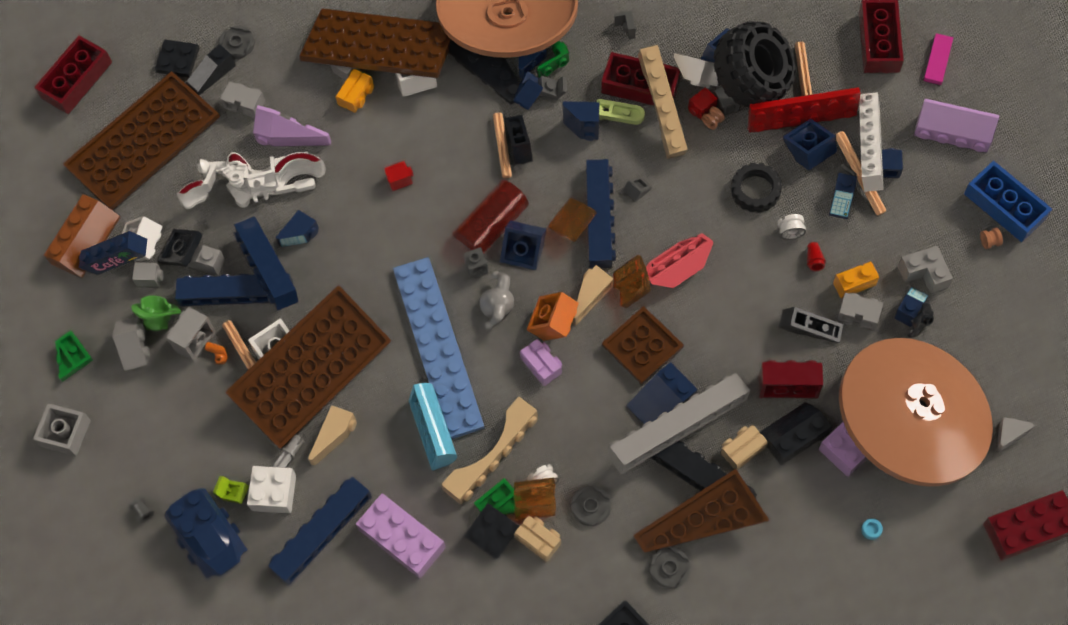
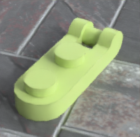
(621, 112)

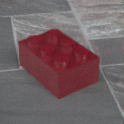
(790, 379)

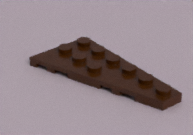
(713, 511)

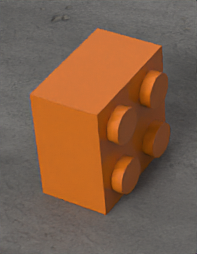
(553, 316)

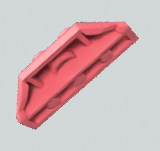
(680, 261)

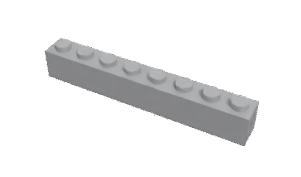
(677, 423)

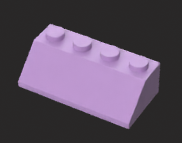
(956, 125)

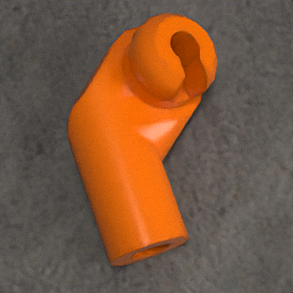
(219, 352)

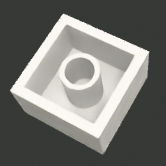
(271, 489)

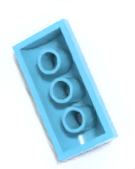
(432, 426)

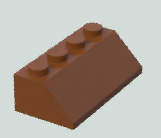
(85, 227)

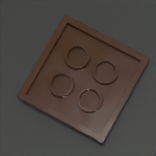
(642, 345)

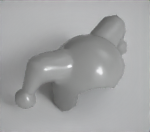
(498, 300)

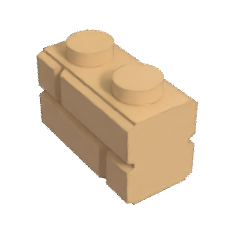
(743, 447)
(538, 538)

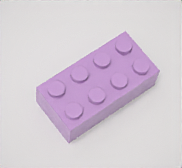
(842, 450)
(401, 535)

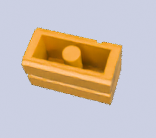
(355, 90)
(856, 279)

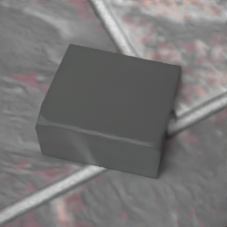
(637, 188)

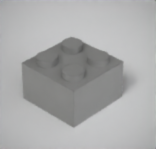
(190, 334)
(62, 429)

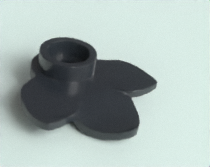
(924, 319)

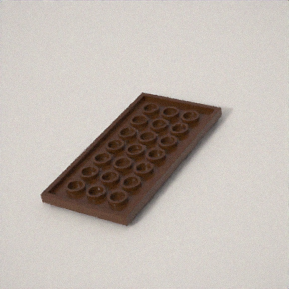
(377, 43)
(141, 140)
(308, 366)

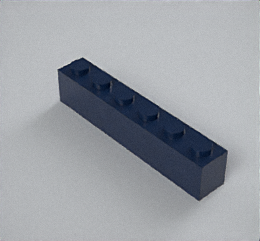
(599, 199)
(265, 263)
(220, 290)
(320, 530)

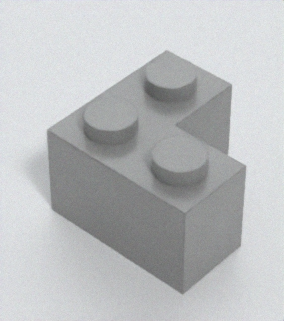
(929, 265)
(129, 343)

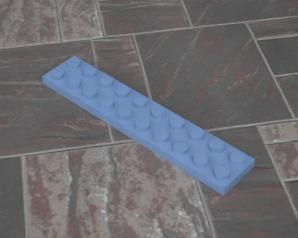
(438, 347)

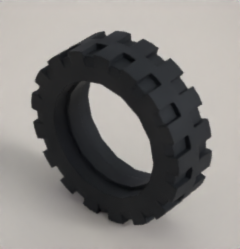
(756, 204)

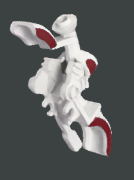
(250, 183)

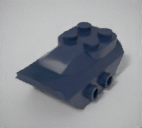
(205, 533)

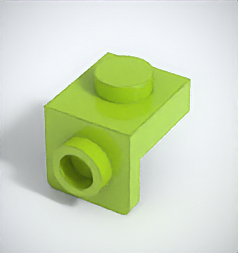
(230, 490)

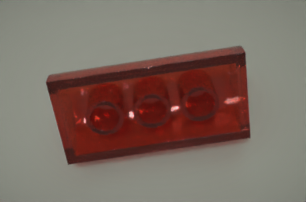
(491, 216)

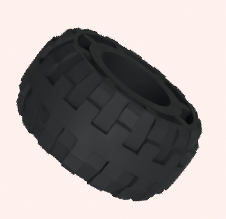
(754, 63)

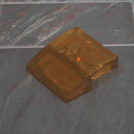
(572, 219)
(632, 281)
(534, 498)

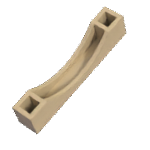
(667, 115)
(463, 481)

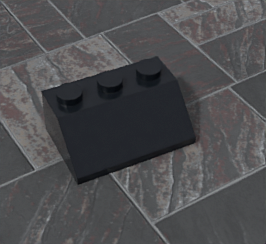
(796, 432)

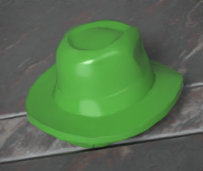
(155, 312)

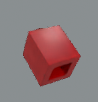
(702, 102)
(399, 175)

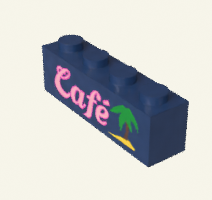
(113, 253)

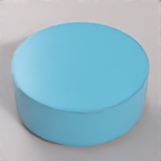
(871, 529)

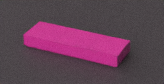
(938, 59)

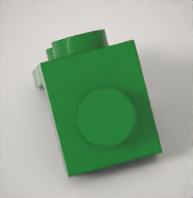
(559, 61)

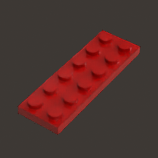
(800, 109)

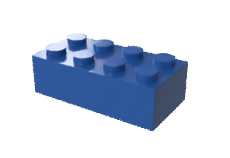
(1007, 201)

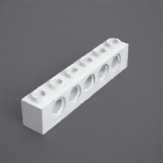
(871, 142)

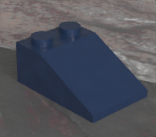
(661, 394)

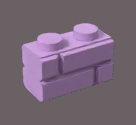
(541, 362)

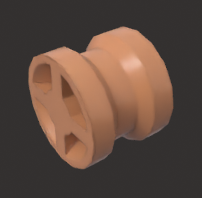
(713, 118)
(991, 238)

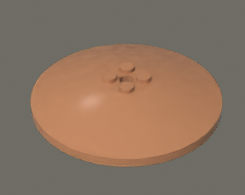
(489, 32)
(899, 434)

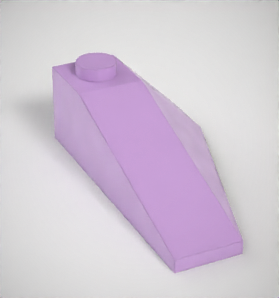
(279, 131)

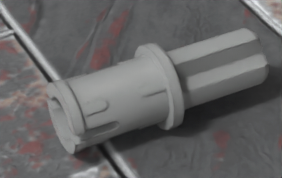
(289, 452)

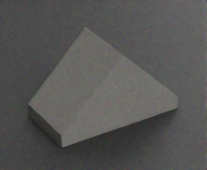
(1010, 431)

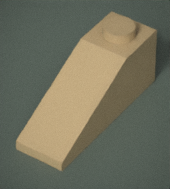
(594, 287)
(333, 432)

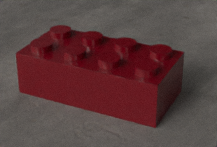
(881, 36)
(73, 74)
(626, 80)
(1029, 525)

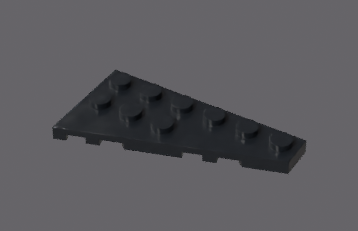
(489, 69)

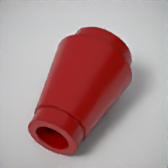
(815, 258)

